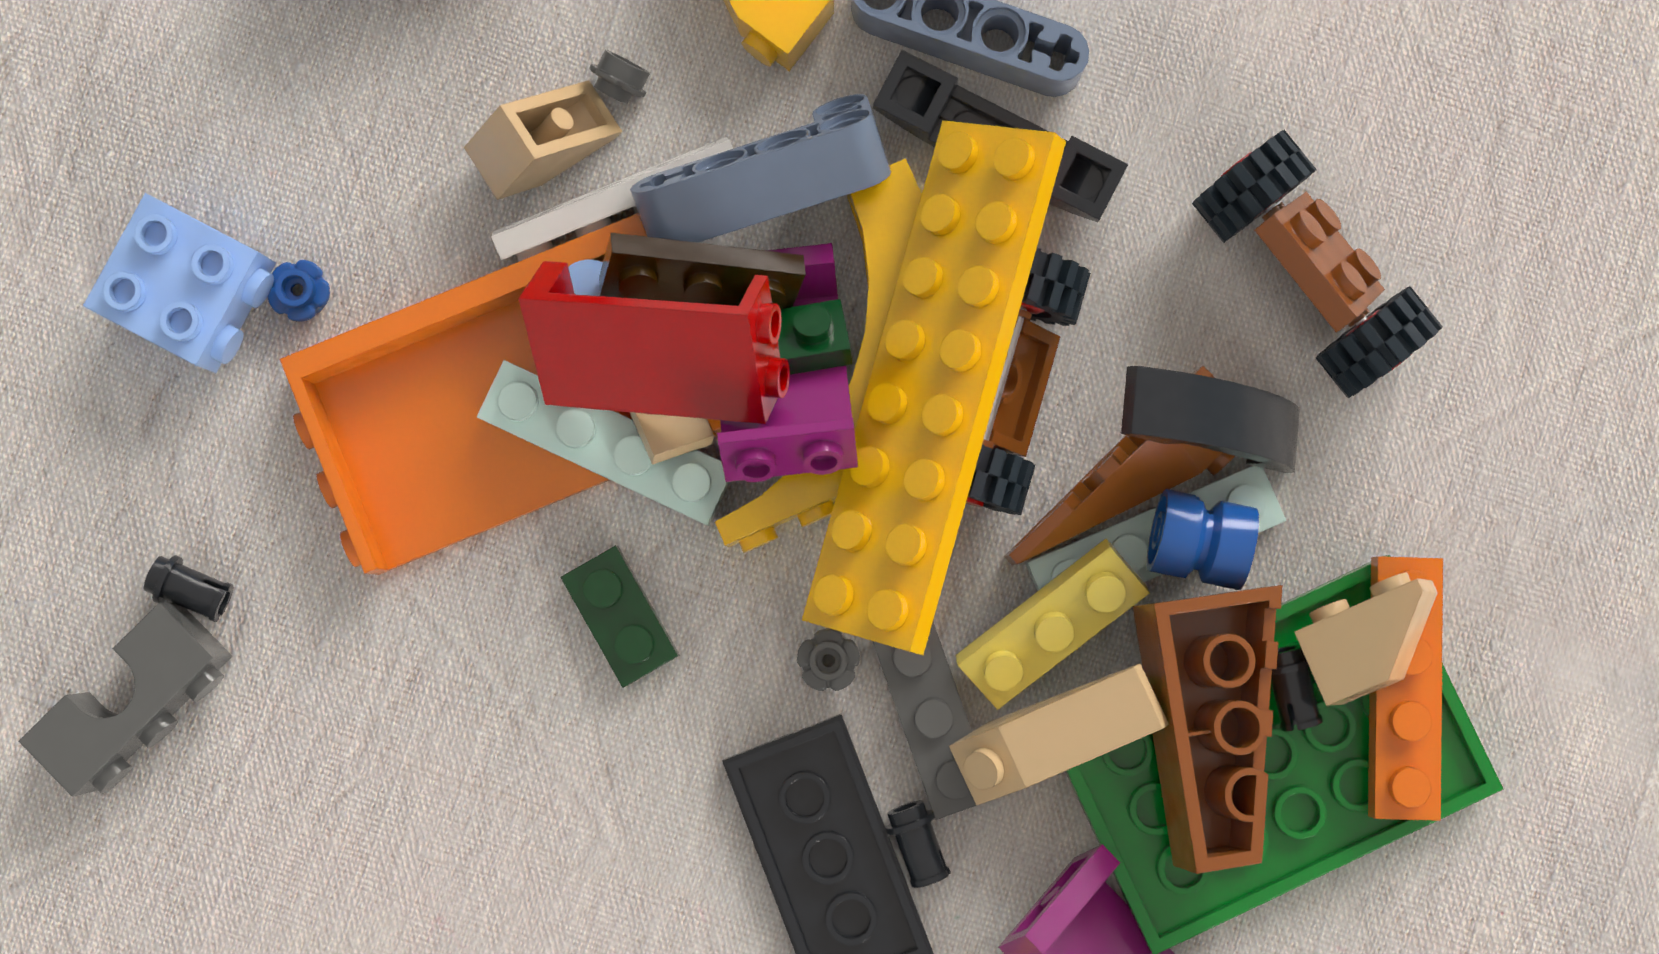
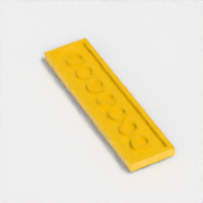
(934, 383)

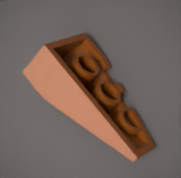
(1119, 481)

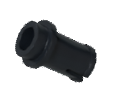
(187, 587)
(1294, 690)
(918, 843)

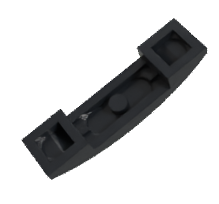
(923, 95)
(1211, 415)

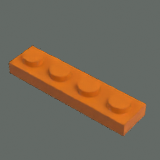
(1408, 714)

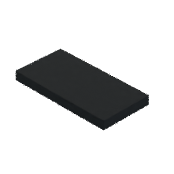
(825, 845)

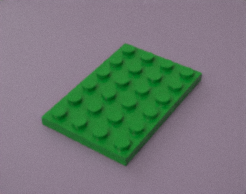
(1312, 805)

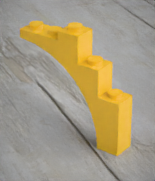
(884, 223)

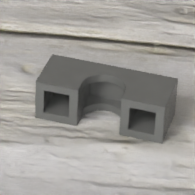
(170, 663)

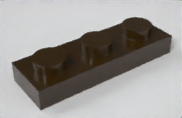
(695, 271)

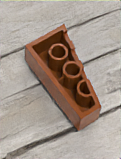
(1213, 681)

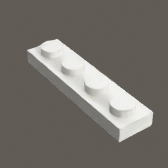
(586, 211)

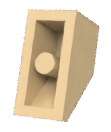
(540, 138)

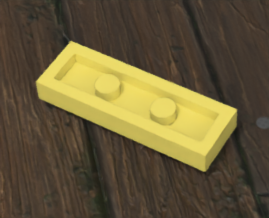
(1052, 624)

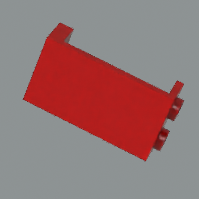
(655, 352)

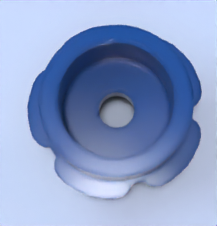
(315, 290)

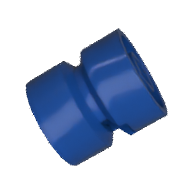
(1212, 541)

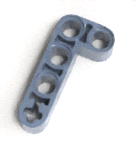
(964, 45)
(766, 177)

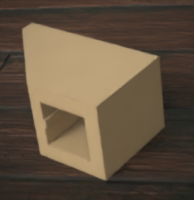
(1369, 643)

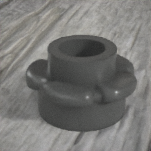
(619, 77)
(840, 673)

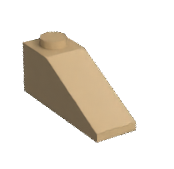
(1058, 734)

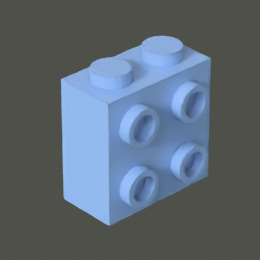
(181, 284)

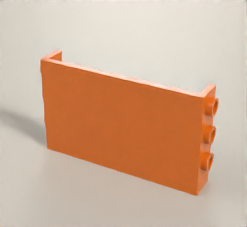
(400, 422)

